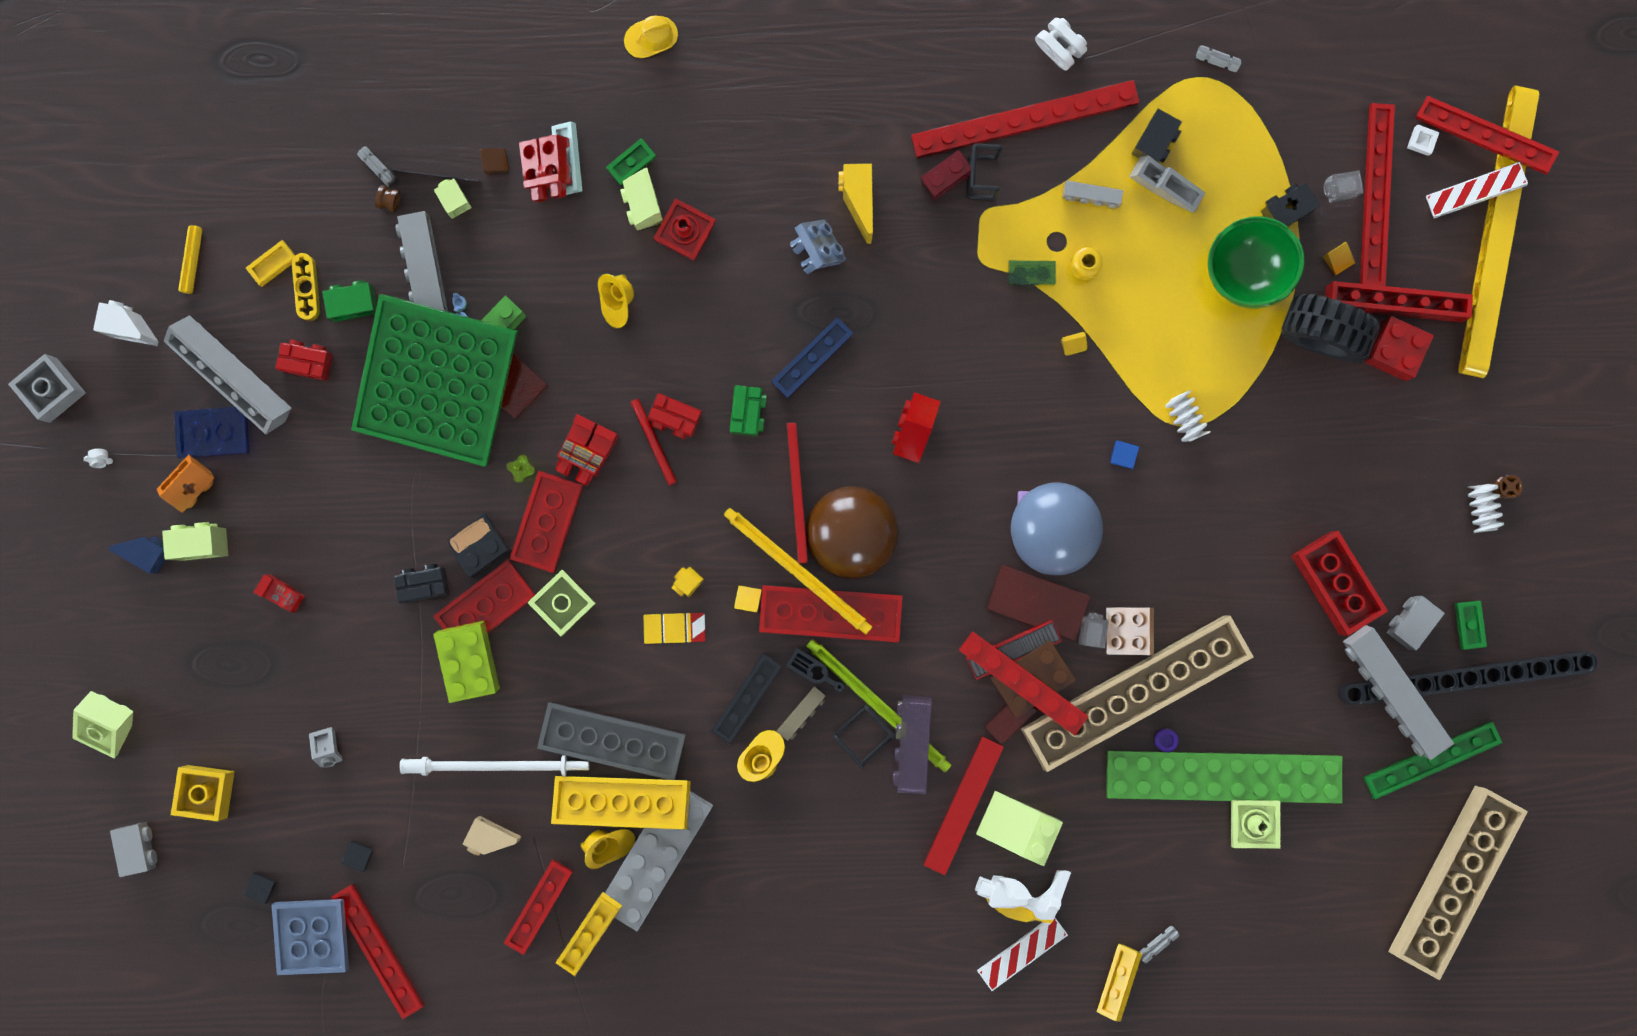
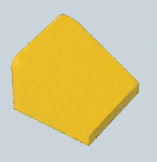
(1339, 258)
(1074, 343)
(747, 599)

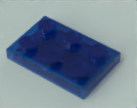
(211, 432)

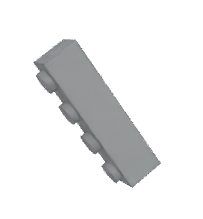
(1092, 194)

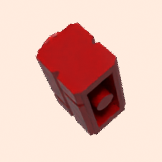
(304, 361)
(674, 416)

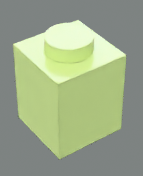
(452, 197)

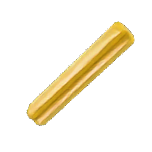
(190, 259)

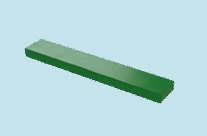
(1416, 767)

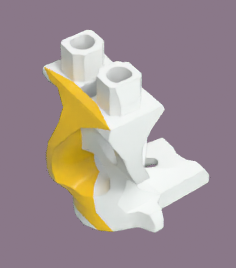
(1015, 901)

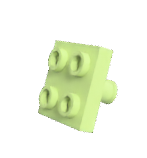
(1255, 824)

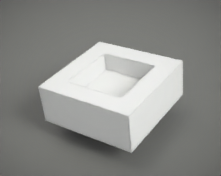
(1423, 140)

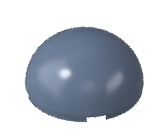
(1056, 528)

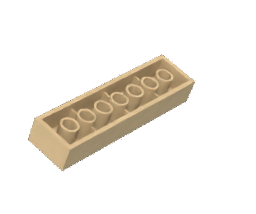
(1457, 881)

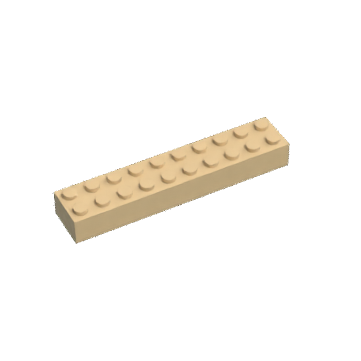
(1141, 691)

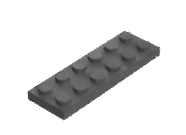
(611, 741)

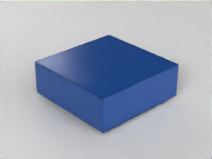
(1124, 454)

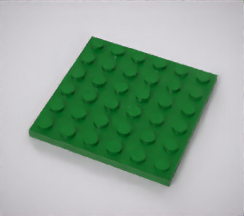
(434, 380)

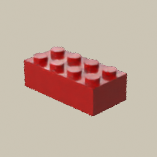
(1339, 583)

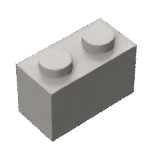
(1415, 622)
(133, 849)

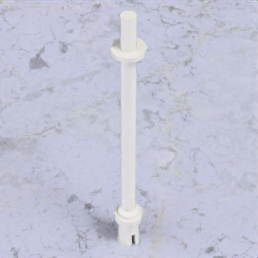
(426, 766)

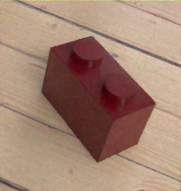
(946, 175)

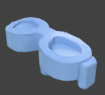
(459, 304)

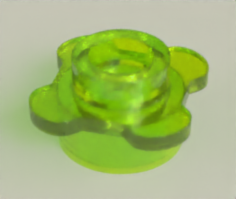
(514, 468)

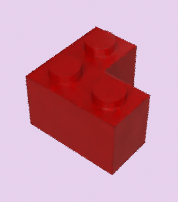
(915, 427)

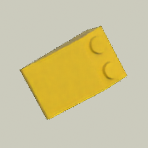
(857, 193)

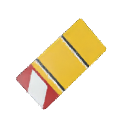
(674, 628)

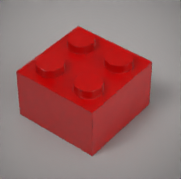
(1399, 348)

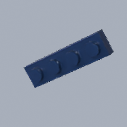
(812, 357)

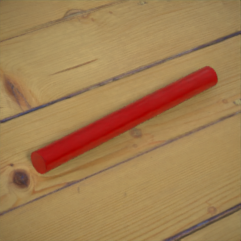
(653, 441)

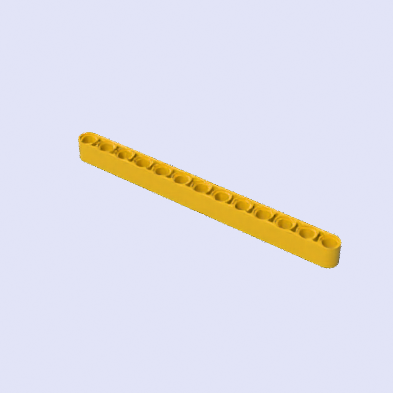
(1496, 246)

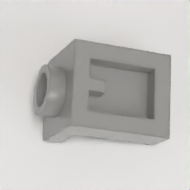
(324, 747)

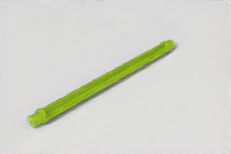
(869, 697)

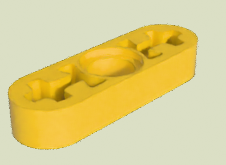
(310, 270)

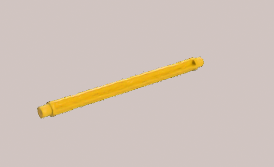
(798, 571)

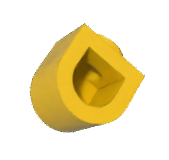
(686, 581)

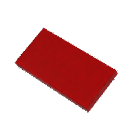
(546, 522)
(489, 600)

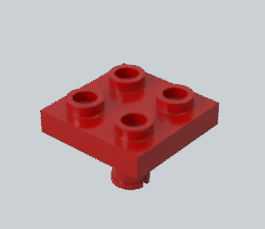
(684, 229)

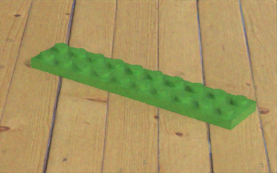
(1224, 776)

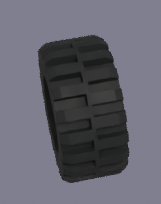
(1330, 328)

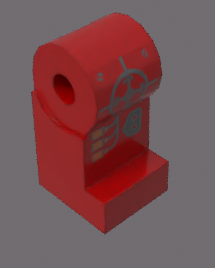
(279, 593)

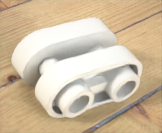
(1074, 44)

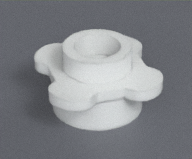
(98, 458)

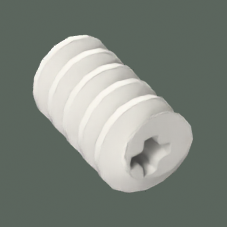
(1187, 417)
(1485, 507)

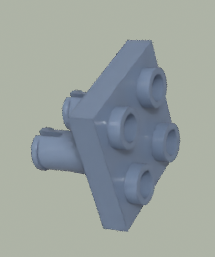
(820, 245)

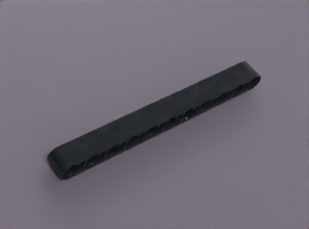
(1479, 678)

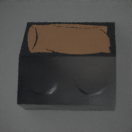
(478, 546)

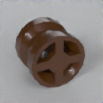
(387, 198)
(1512, 484)

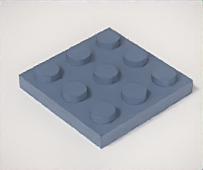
(310, 937)

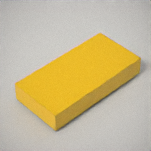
(271, 263)

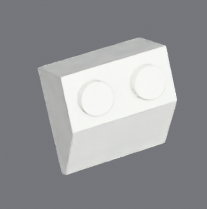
(122, 323)

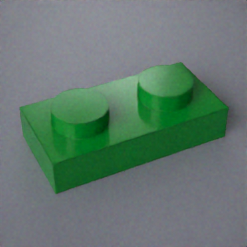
(631, 161)
(1470, 625)

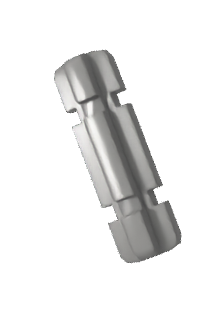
(1218, 58)
(376, 166)
(1159, 944)

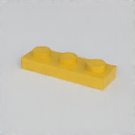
(1119, 982)

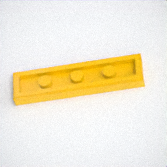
(588, 933)

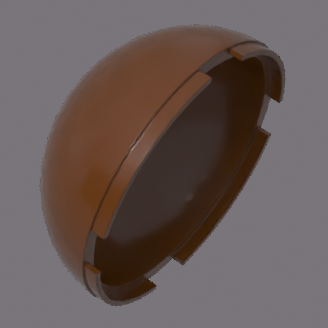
(851, 532)

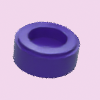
(1166, 740)

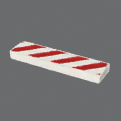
(1476, 190)
(1021, 953)

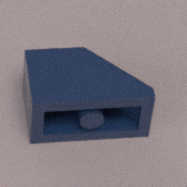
(142, 552)

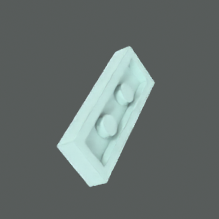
(569, 130)

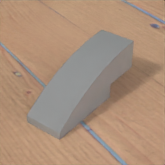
(1167, 183)

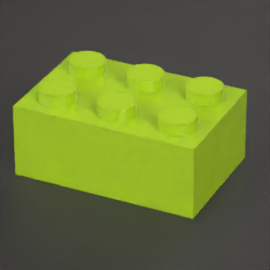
(466, 661)

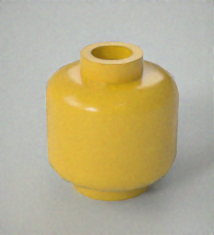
(1093, 266)

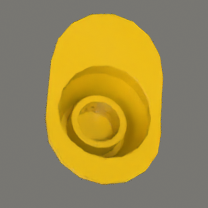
(650, 36)
(614, 298)
(761, 756)
(607, 847)

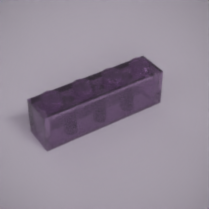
(913, 744)

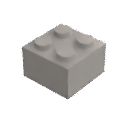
(47, 388)

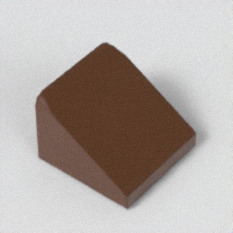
(494, 160)

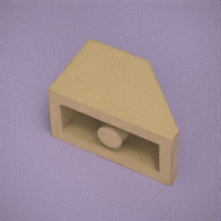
(488, 837)

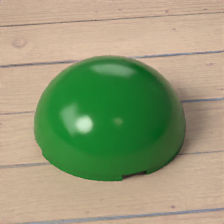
(1255, 262)

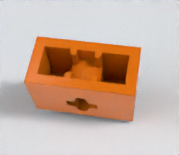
(188, 472)

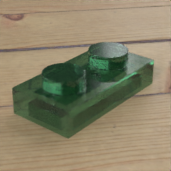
(1031, 272)

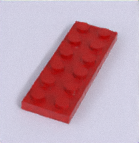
(804, 613)

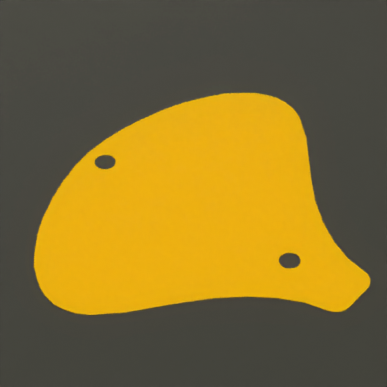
(1154, 294)

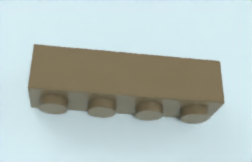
(800, 713)

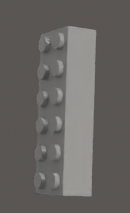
(652, 864)

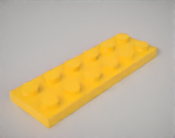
(621, 802)

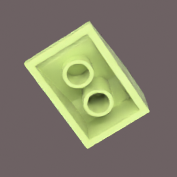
(1019, 828)

